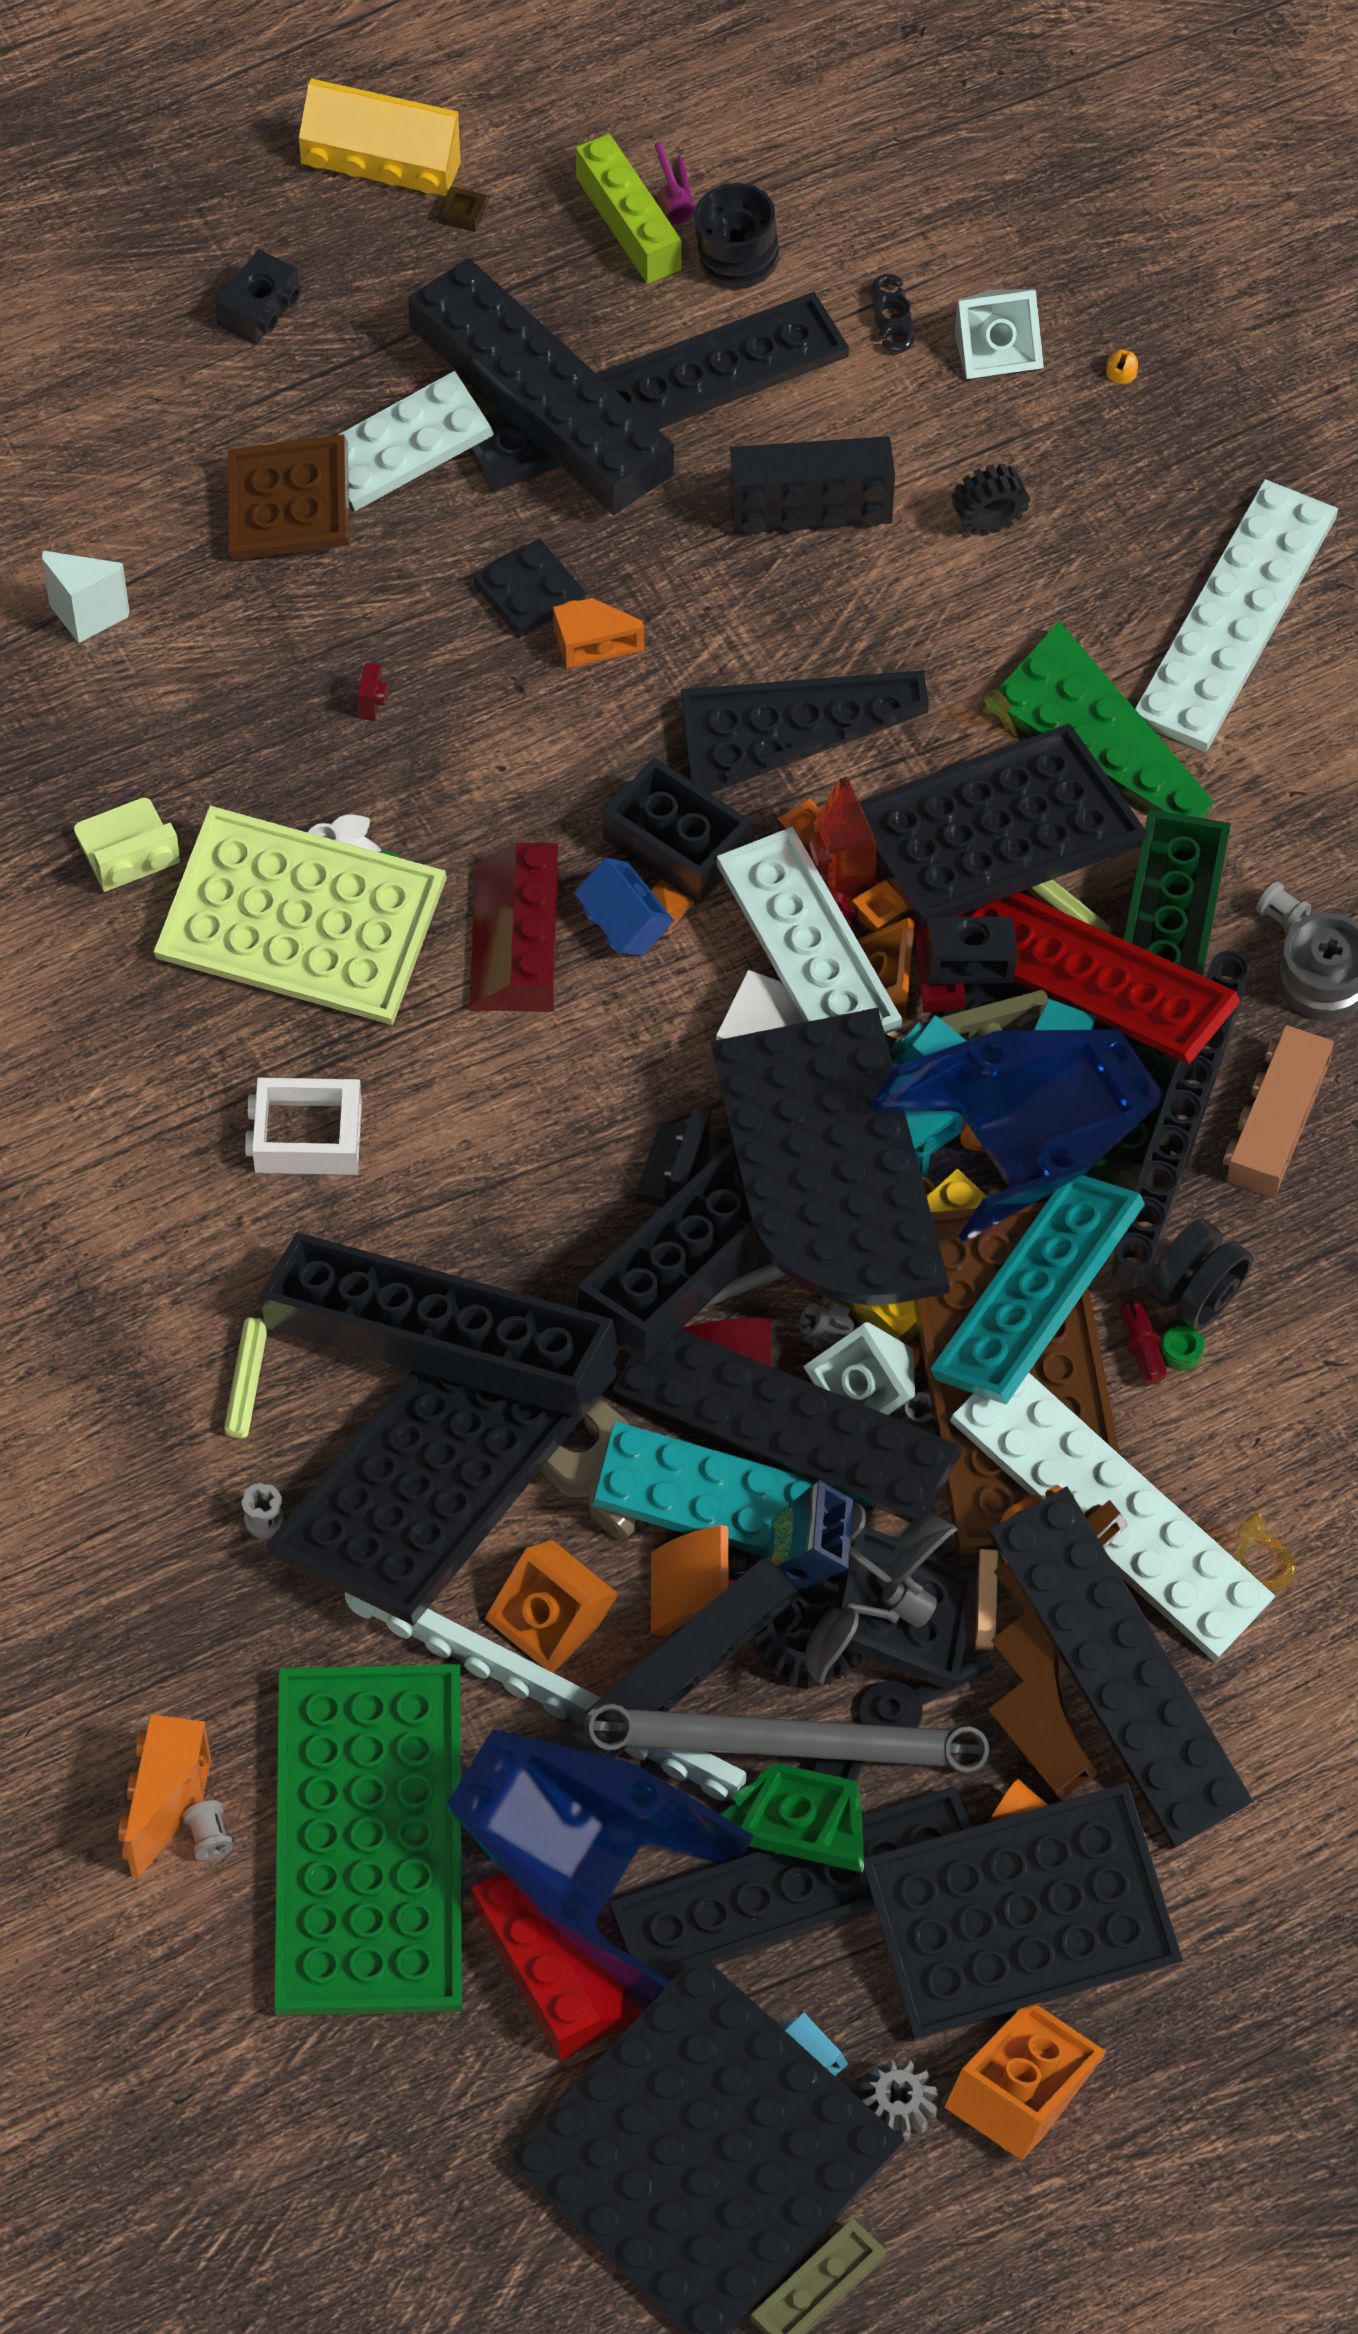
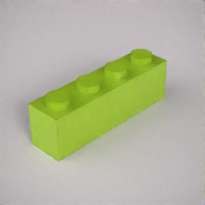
(628, 208)

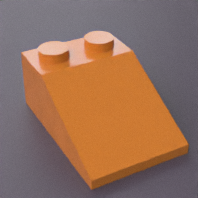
(1023, 2079)

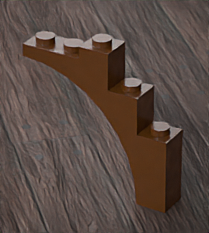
(1036, 1708)

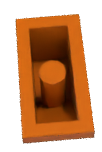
(595, 632)

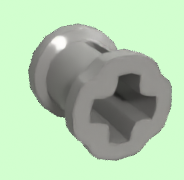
(1282, 906)
(260, 1512)
(208, 1830)

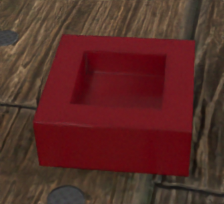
(371, 692)

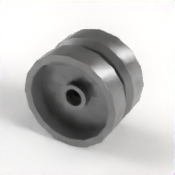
(1321, 967)

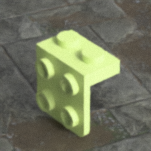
(127, 843)

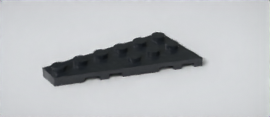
(765, 726)

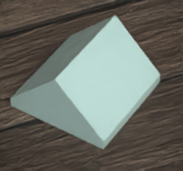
(85, 592)

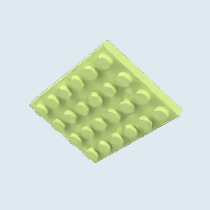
(300, 915)

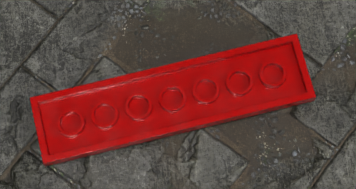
(1113, 978)

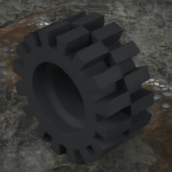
(990, 499)

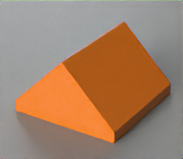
(891, 958)

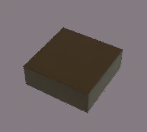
(462, 209)

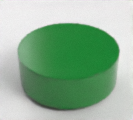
(1182, 1347)

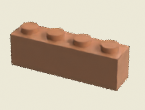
(1279, 1111)

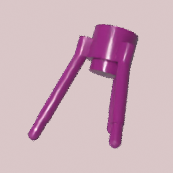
(674, 200)

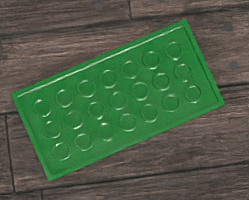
(368, 1841)

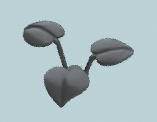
(902, 1594)

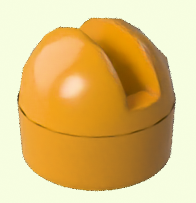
(1129, 370)

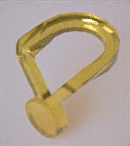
(999, 705)
(1253, 1528)

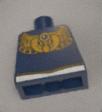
(812, 1536)

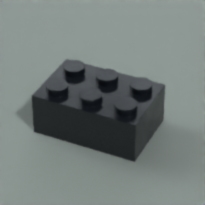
(674, 828)

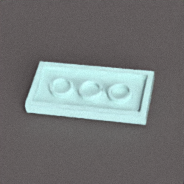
(412, 438)

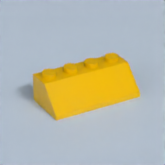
(379, 137)

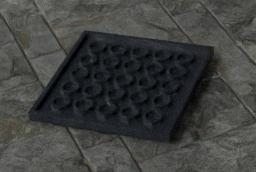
(705, 2152)

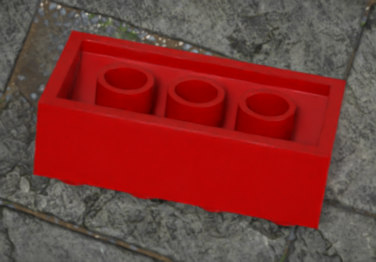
(561, 1984)

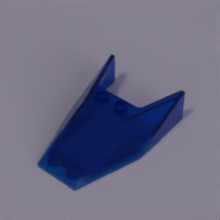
(1036, 1103)
(569, 1828)

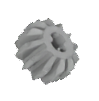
(899, 2085)

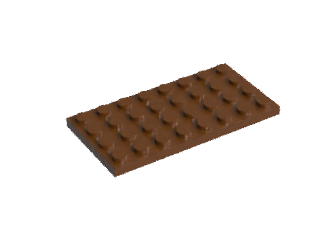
(1067, 1368)

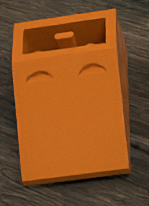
(168, 1782)

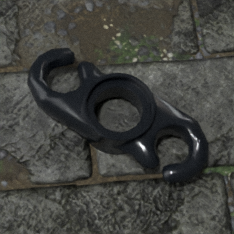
(883, 300)

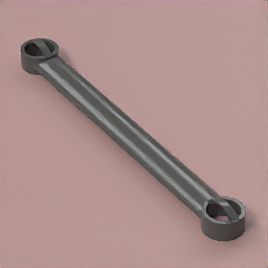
(786, 1737)

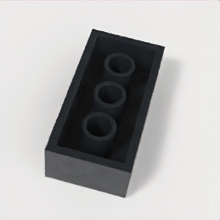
(811, 485)

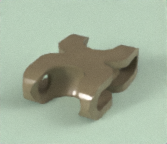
(578, 1472)

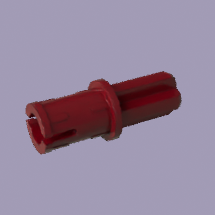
(1144, 1343)

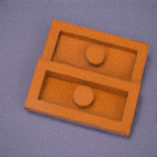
(687, 1577)

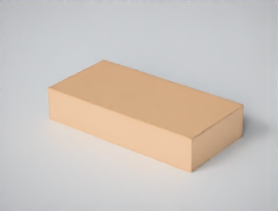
(986, 1600)

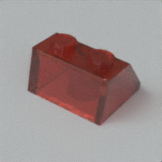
(844, 843)

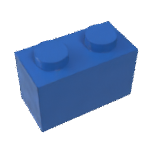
(623, 907)

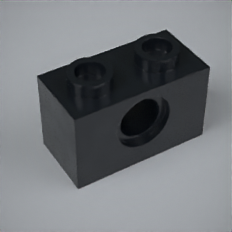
(257, 297)
(970, 950)

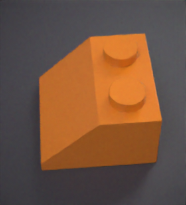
(550, 1604)

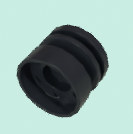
(736, 235)

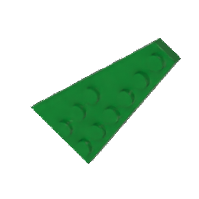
(1065, 686)

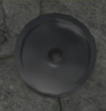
(1199, 1274)

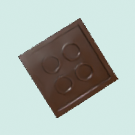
(288, 497)

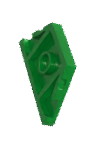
(802, 1816)

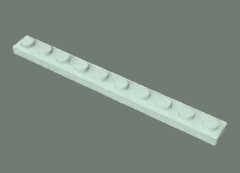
(555, 1693)

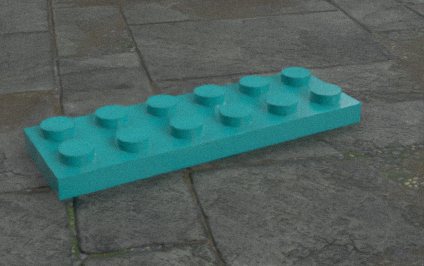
(1037, 1288)
(693, 1487)

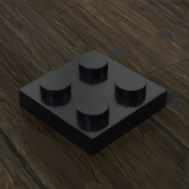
(527, 587)

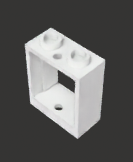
(305, 1157)

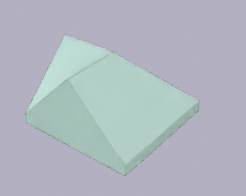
(998, 332)
(867, 1369)

